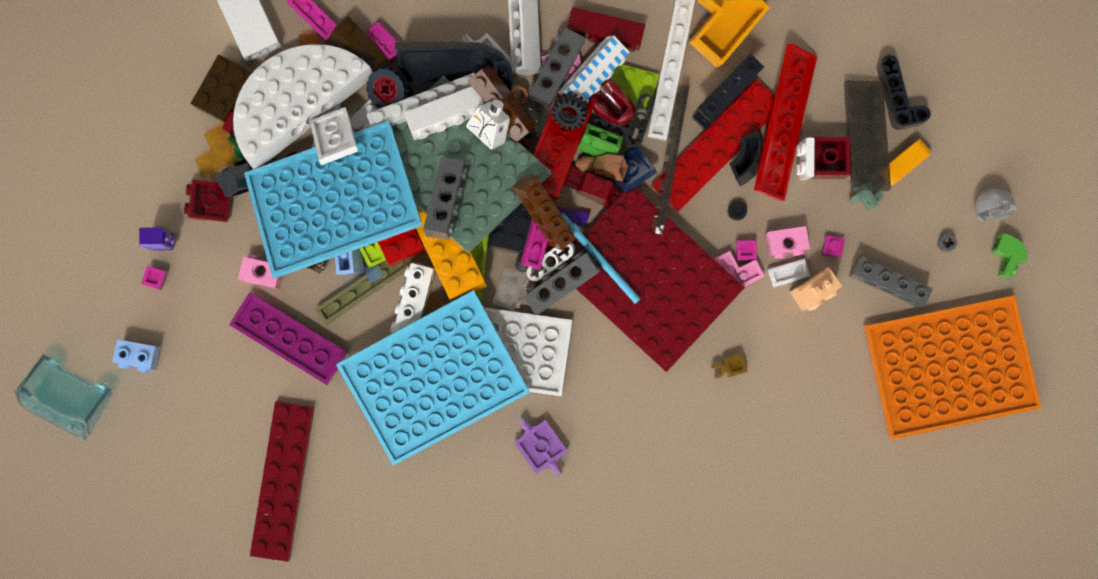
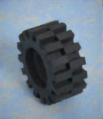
(573, 102)

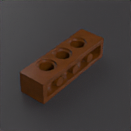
(543, 212)

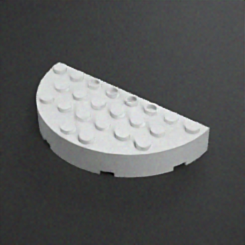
(289, 93)

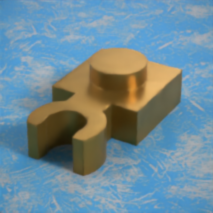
(732, 365)

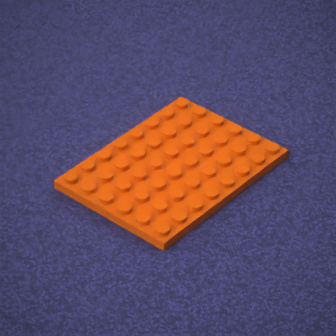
(952, 367)

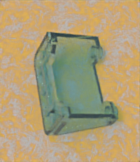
(62, 397)

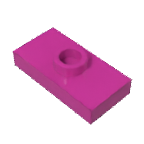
(383, 40)

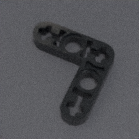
(626, 131)

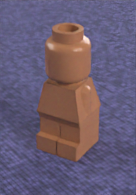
(605, 166)

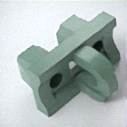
(868, 198)

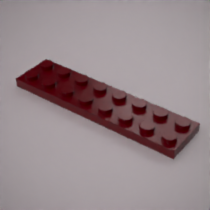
(282, 481)

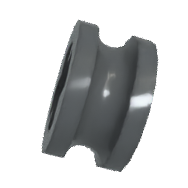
(952, 239)

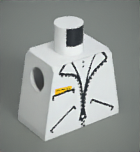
(490, 124)

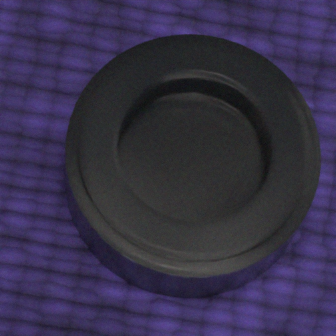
(737, 211)

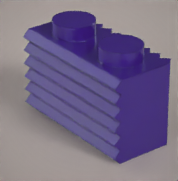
(156, 239)

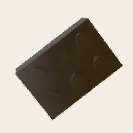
(220, 88)

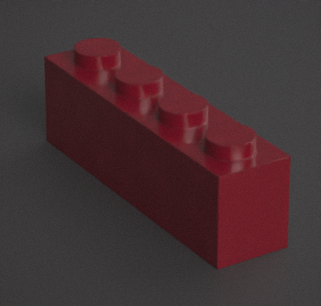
(598, 26)

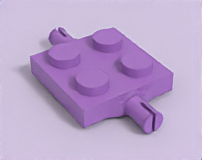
(540, 446)

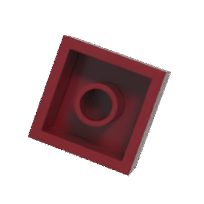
(831, 157)

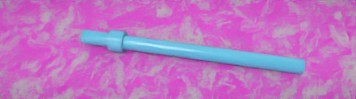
(601, 260)

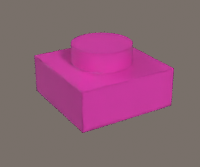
(833, 246)
(746, 250)
(154, 278)

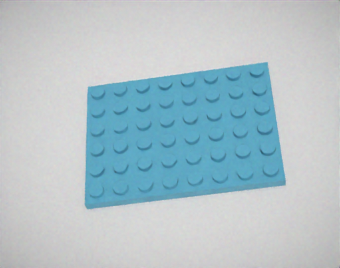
(332, 208)
(433, 377)

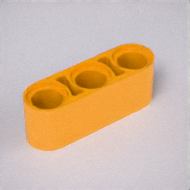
(908, 160)

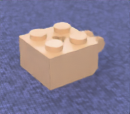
(819, 287)

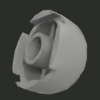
(994, 203)

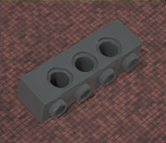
(566, 39)
(447, 170)
(890, 282)
(539, 303)

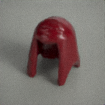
(613, 104)

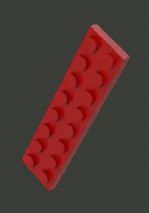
(785, 122)
(718, 144)

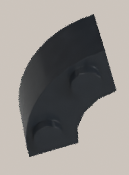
(748, 160)
(233, 180)

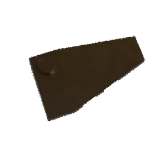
(351, 38)

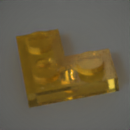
(220, 155)

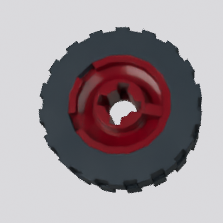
(391, 77)

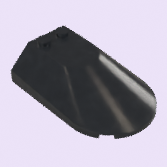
(430, 61)

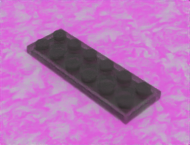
(867, 135)

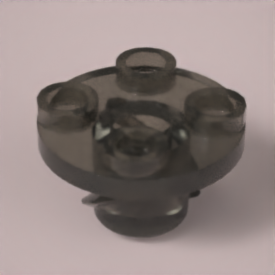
(539, 116)

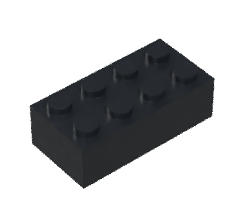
(511, 232)

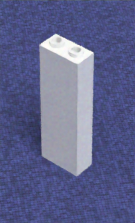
(250, 27)

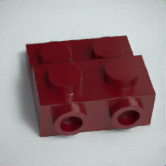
(206, 202)

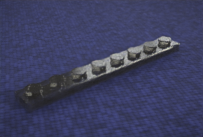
(669, 165)

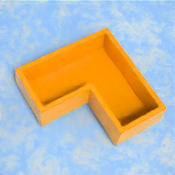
(726, 27)

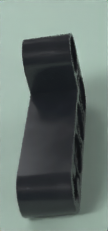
(899, 92)

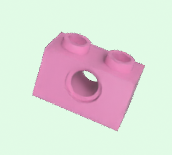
(797, 236)
(249, 272)

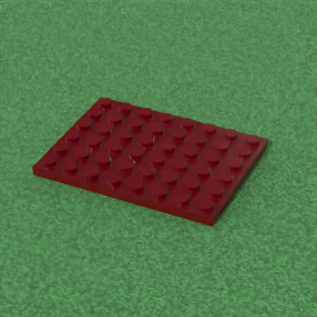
(672, 275)

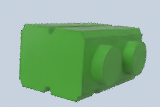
(599, 141)

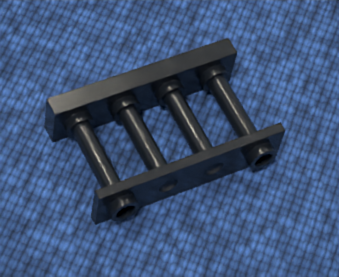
(727, 92)

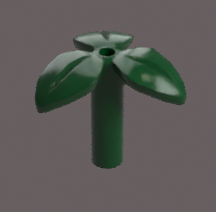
(232, 139)

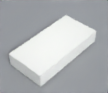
(788, 273)

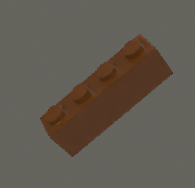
(490, 88)

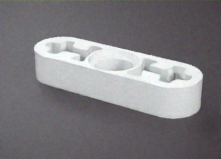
(565, 257)

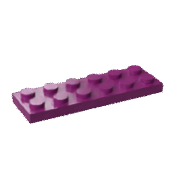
(288, 338)

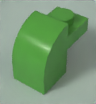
(1013, 253)

